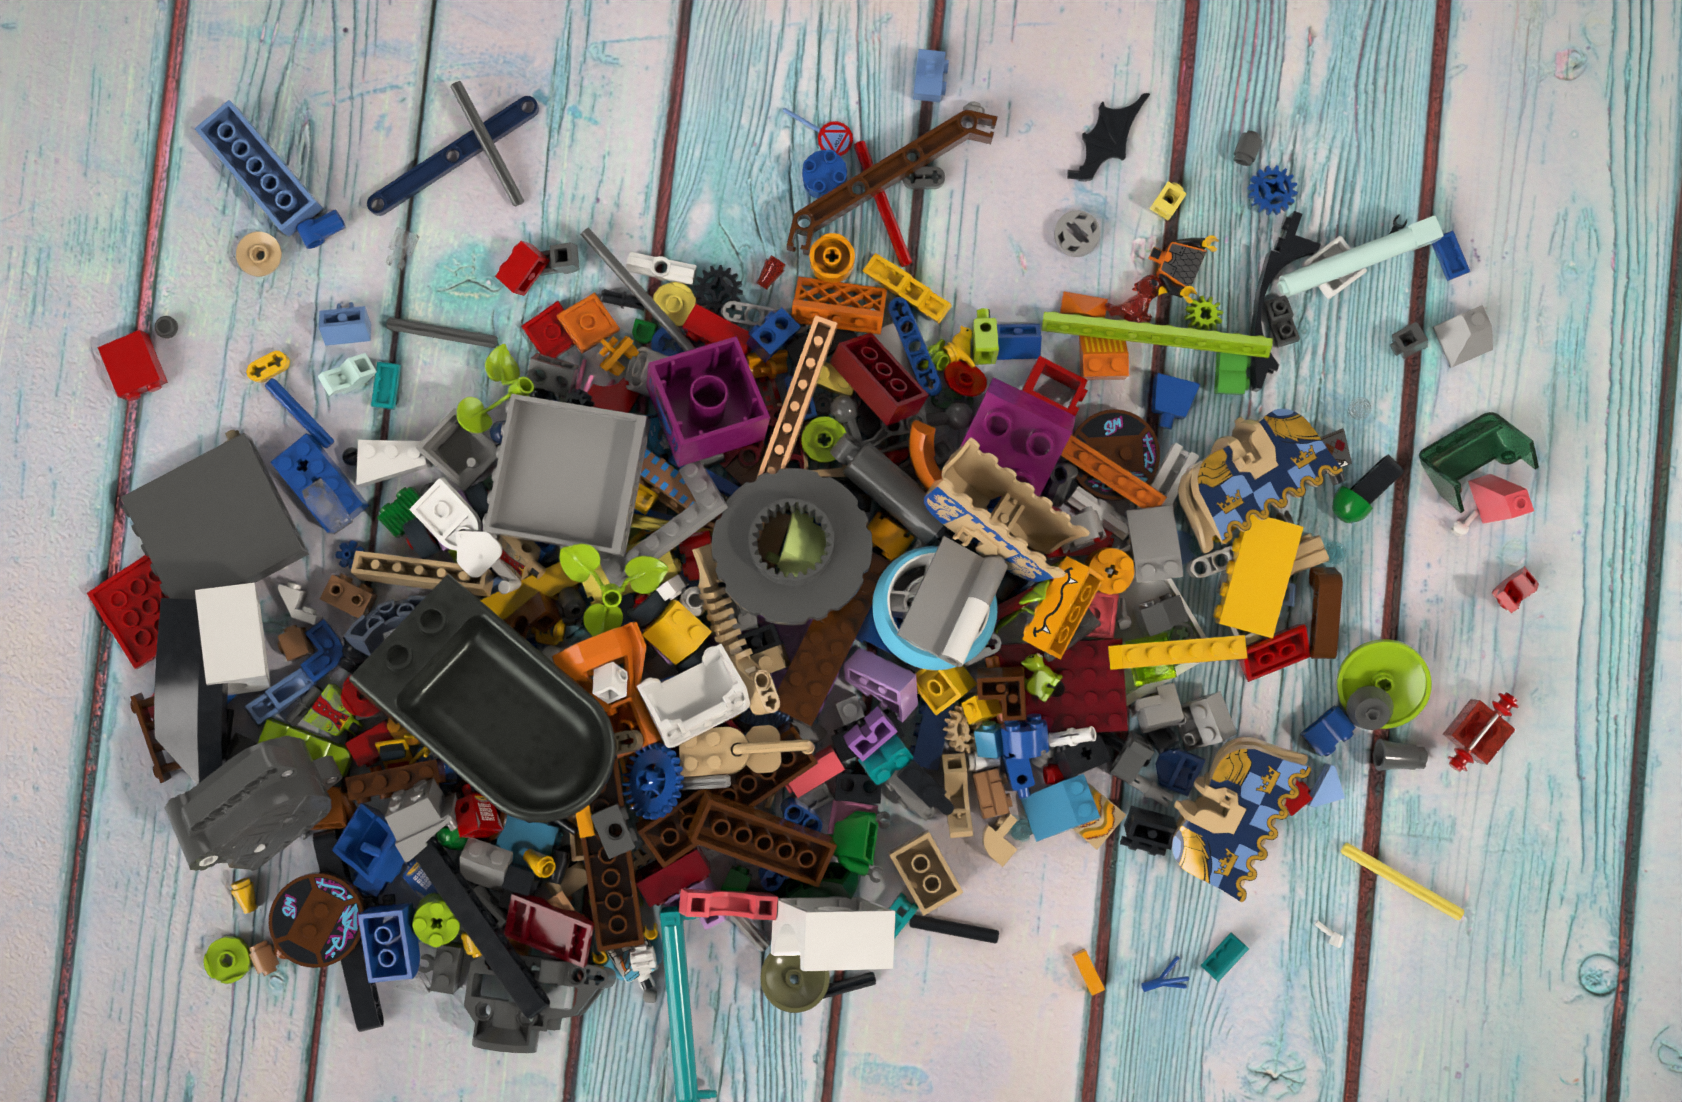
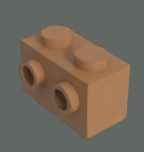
(349, 596)

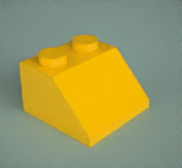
(676, 632)
(943, 687)

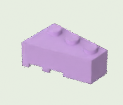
(883, 680)

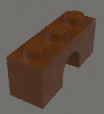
(538, 612)

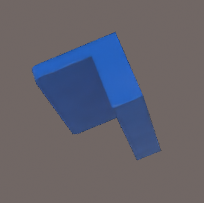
(1019, 341)

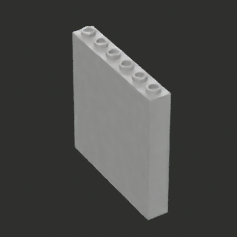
(567, 474)

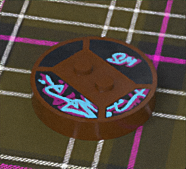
(1123, 440)
(316, 919)

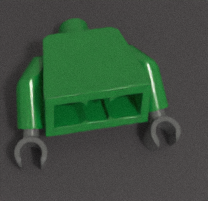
(857, 841)

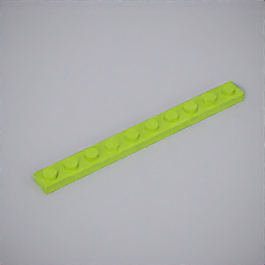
(1157, 334)

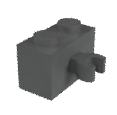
(445, 967)

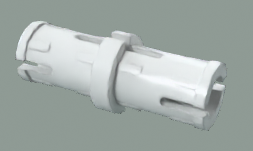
(1072, 736)

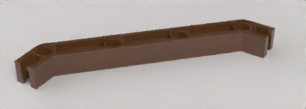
(889, 172)

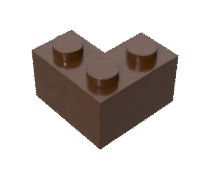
(1007, 685)

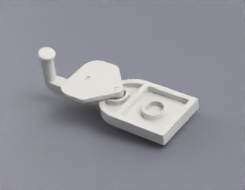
(446, 516)

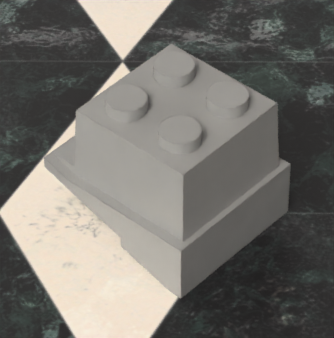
(458, 452)
(419, 815)

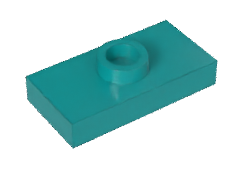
(386, 385)
(1224, 957)

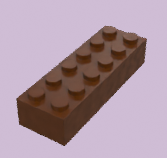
(761, 839)

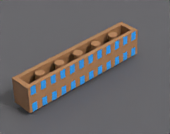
(666, 482)

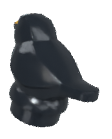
(351, 658)

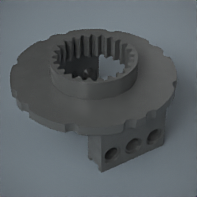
(792, 598)

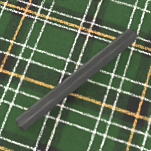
(487, 143)

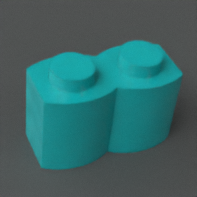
(886, 760)

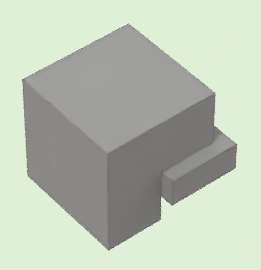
(1158, 710)

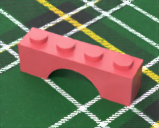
(729, 903)

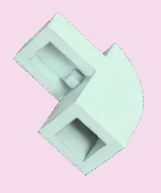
(348, 376)

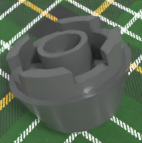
(1369, 708)

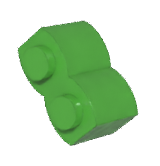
(1231, 374)

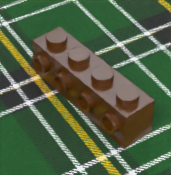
(387, 781)

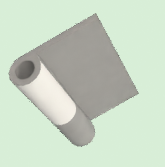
(952, 601)

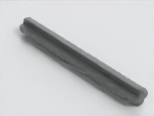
(441, 332)

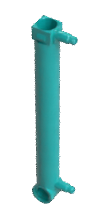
(680, 1007)

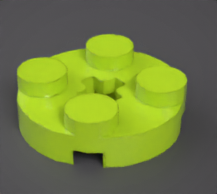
(813, 432)
(217, 952)

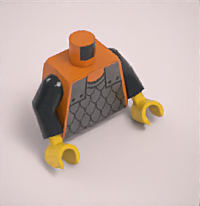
(1181, 264)

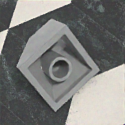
(1465, 336)

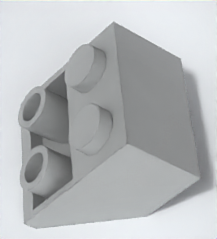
(1205, 722)

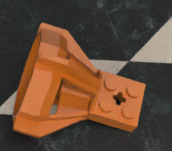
(622, 646)

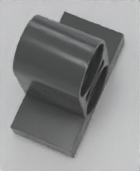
(1132, 757)

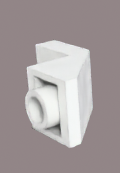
(294, 601)

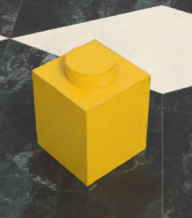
(980, 710)

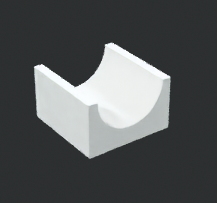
(233, 638)
(834, 933)

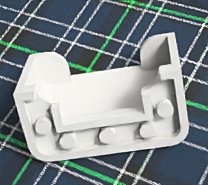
(695, 698)

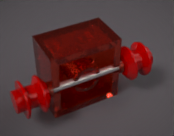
(1480, 731)

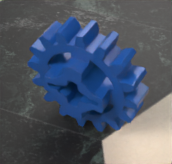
(1264, 186)

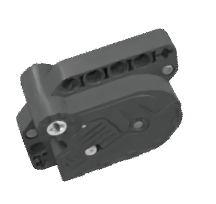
(253, 805)

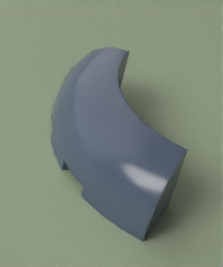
(367, 630)

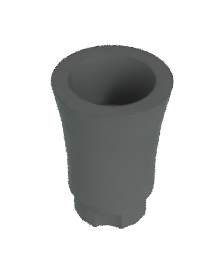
(1395, 755)

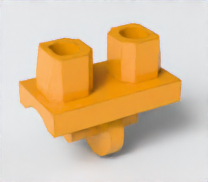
(623, 347)
(775, 365)

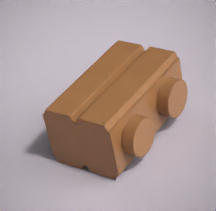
(991, 792)

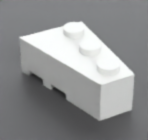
(387, 459)

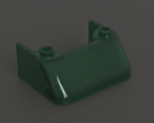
(1470, 449)

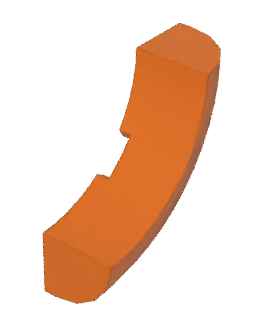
(922, 453)

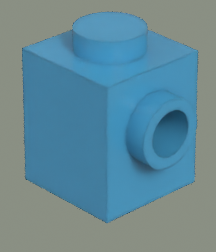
(989, 740)

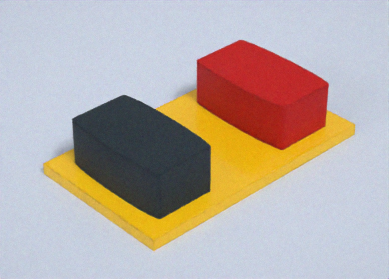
(394, 753)

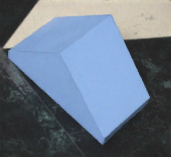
(1326, 788)

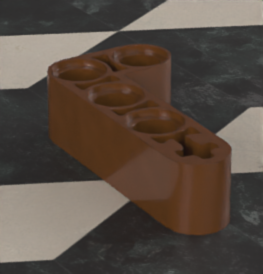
(1326, 611)

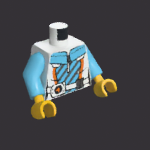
(620, 959)

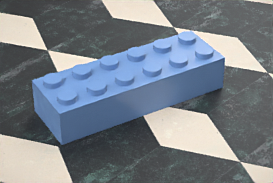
(258, 168)

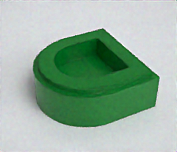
(643, 331)

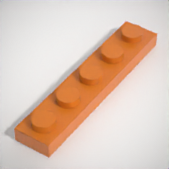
(1112, 474)

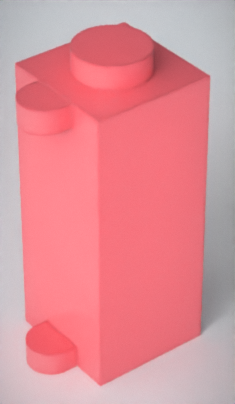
(827, 767)

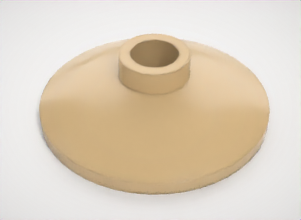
(251, 247)

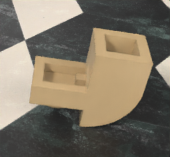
(994, 841)

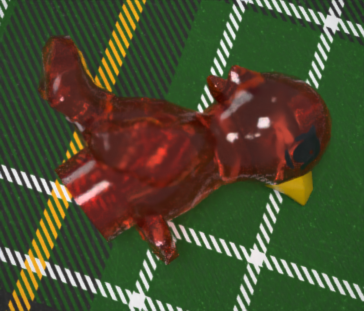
(1136, 307)

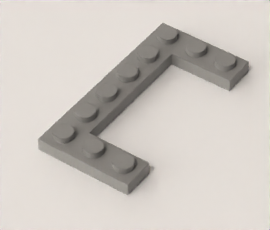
(707, 506)

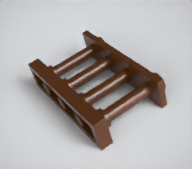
(140, 707)

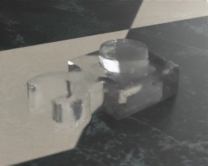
(403, 244)

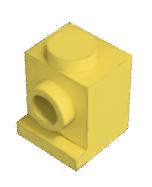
(1162, 207)

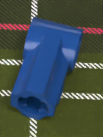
(315, 231)

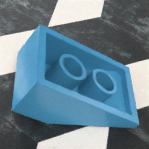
(1060, 808)

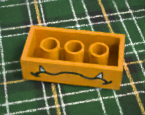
(1063, 608)

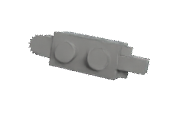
(908, 798)

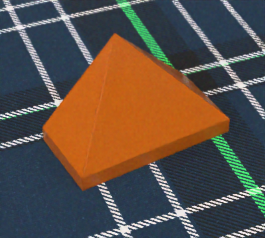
(1083, 305)

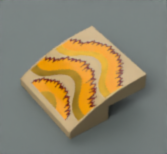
(1099, 830)

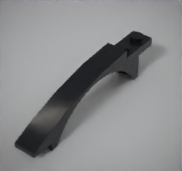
(1288, 249)

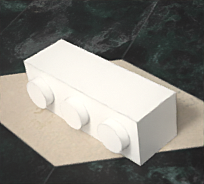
(672, 587)

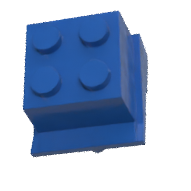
(370, 845)

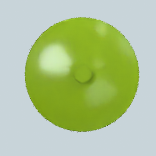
(1394, 669)

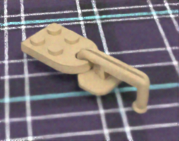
(758, 749)

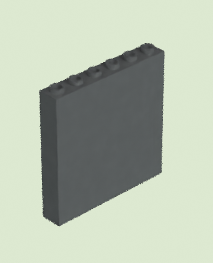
(214, 522)

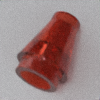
(770, 272)

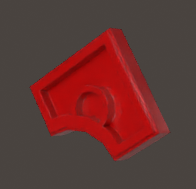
(614, 397)

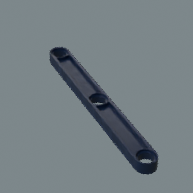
(439, 165)

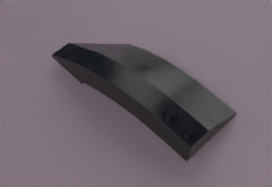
(187, 711)

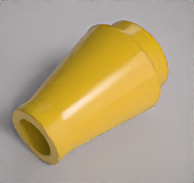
(540, 863)
(244, 894)

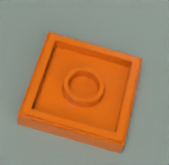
(588, 322)

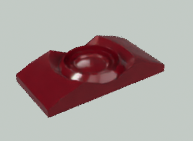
(549, 928)

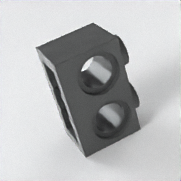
(552, 368)

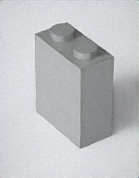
(485, 864)

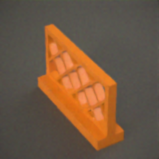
(853, 318)

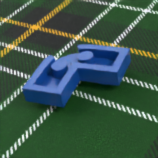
(329, 651)

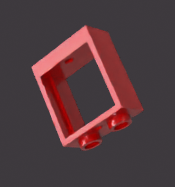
(1061, 375)

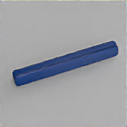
(299, 413)

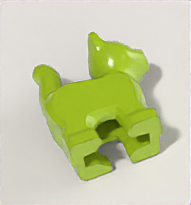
(1042, 676)

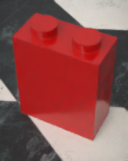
(133, 365)

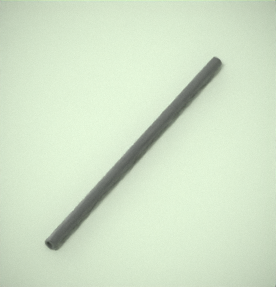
(638, 291)

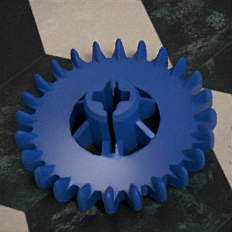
(647, 782)

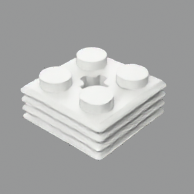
(1335, 286)

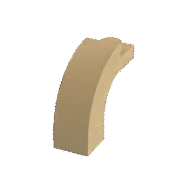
(956, 785)

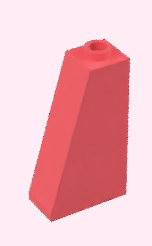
(1499, 498)

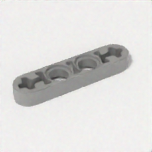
(763, 311)

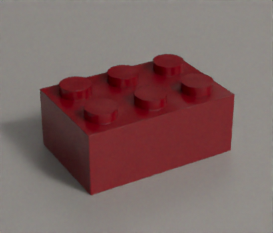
(659, 883)

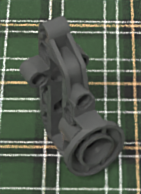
(506, 1026)

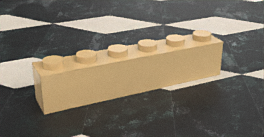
(416, 572)

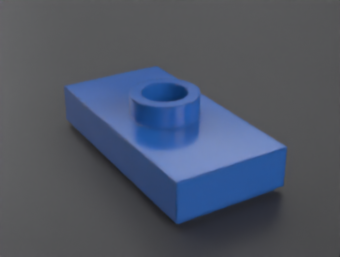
(1450, 256)

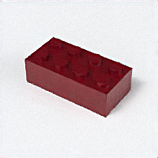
(878, 378)

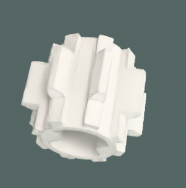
(643, 959)

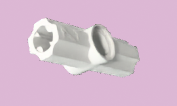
(647, 265)
(1109, 518)

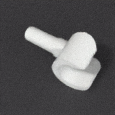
(1462, 528)
(1335, 939)

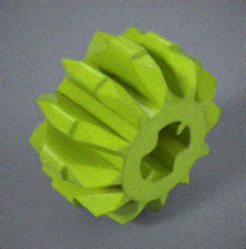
(1199, 307)

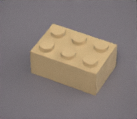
(925, 872)

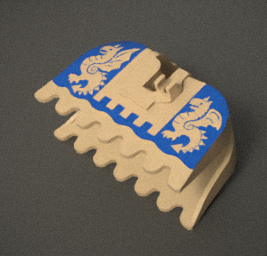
(1016, 522)

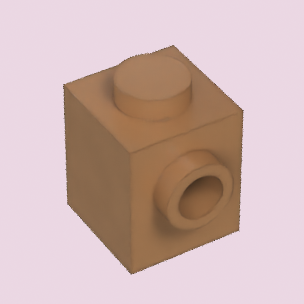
(295, 643)

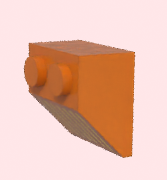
(1103, 358)

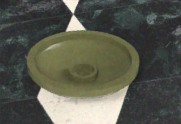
(789, 996)

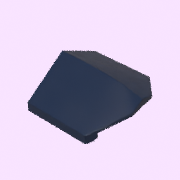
(1178, 770)

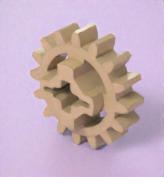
(960, 731)

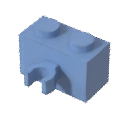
(929, 75)
(345, 325)

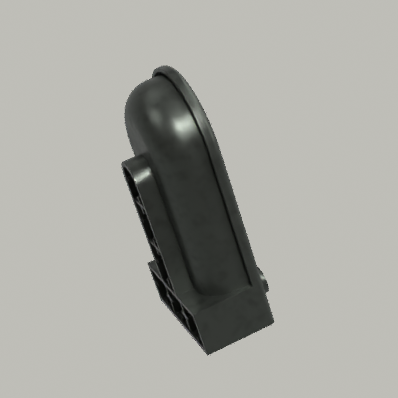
(491, 707)

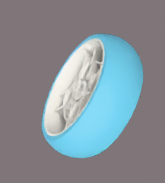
(893, 603)

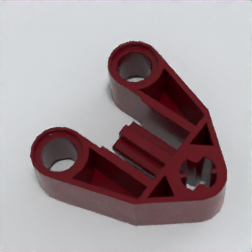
(755, 448)

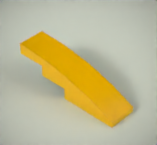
(905, 286)

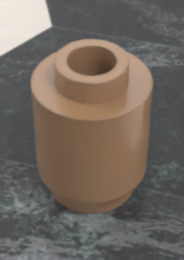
(263, 958)

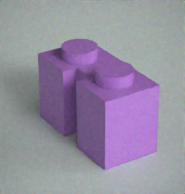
(870, 736)

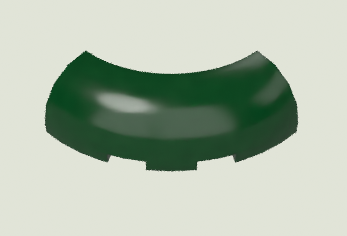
(835, 883)

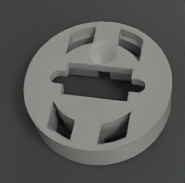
(1069, 240)

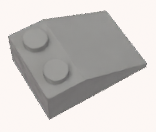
(1154, 543)

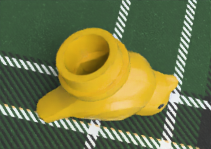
(960, 347)

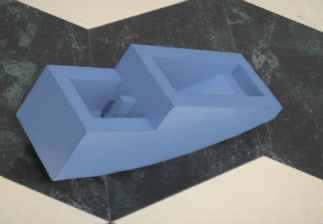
(279, 697)

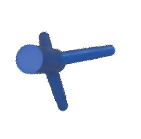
(1161, 981)

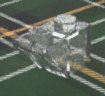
(326, 506)

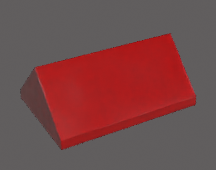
(1275, 653)

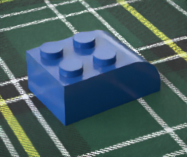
(389, 942)

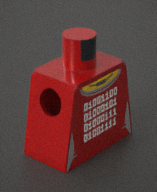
(476, 815)

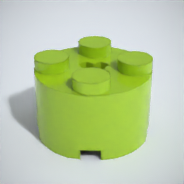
(435, 931)

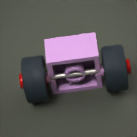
(424, 542)
(645, 610)

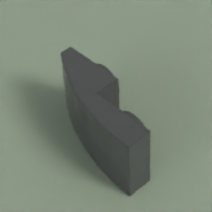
(1281, 322)

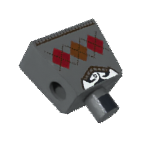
(1338, 447)

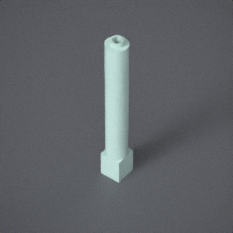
(1410, 238)

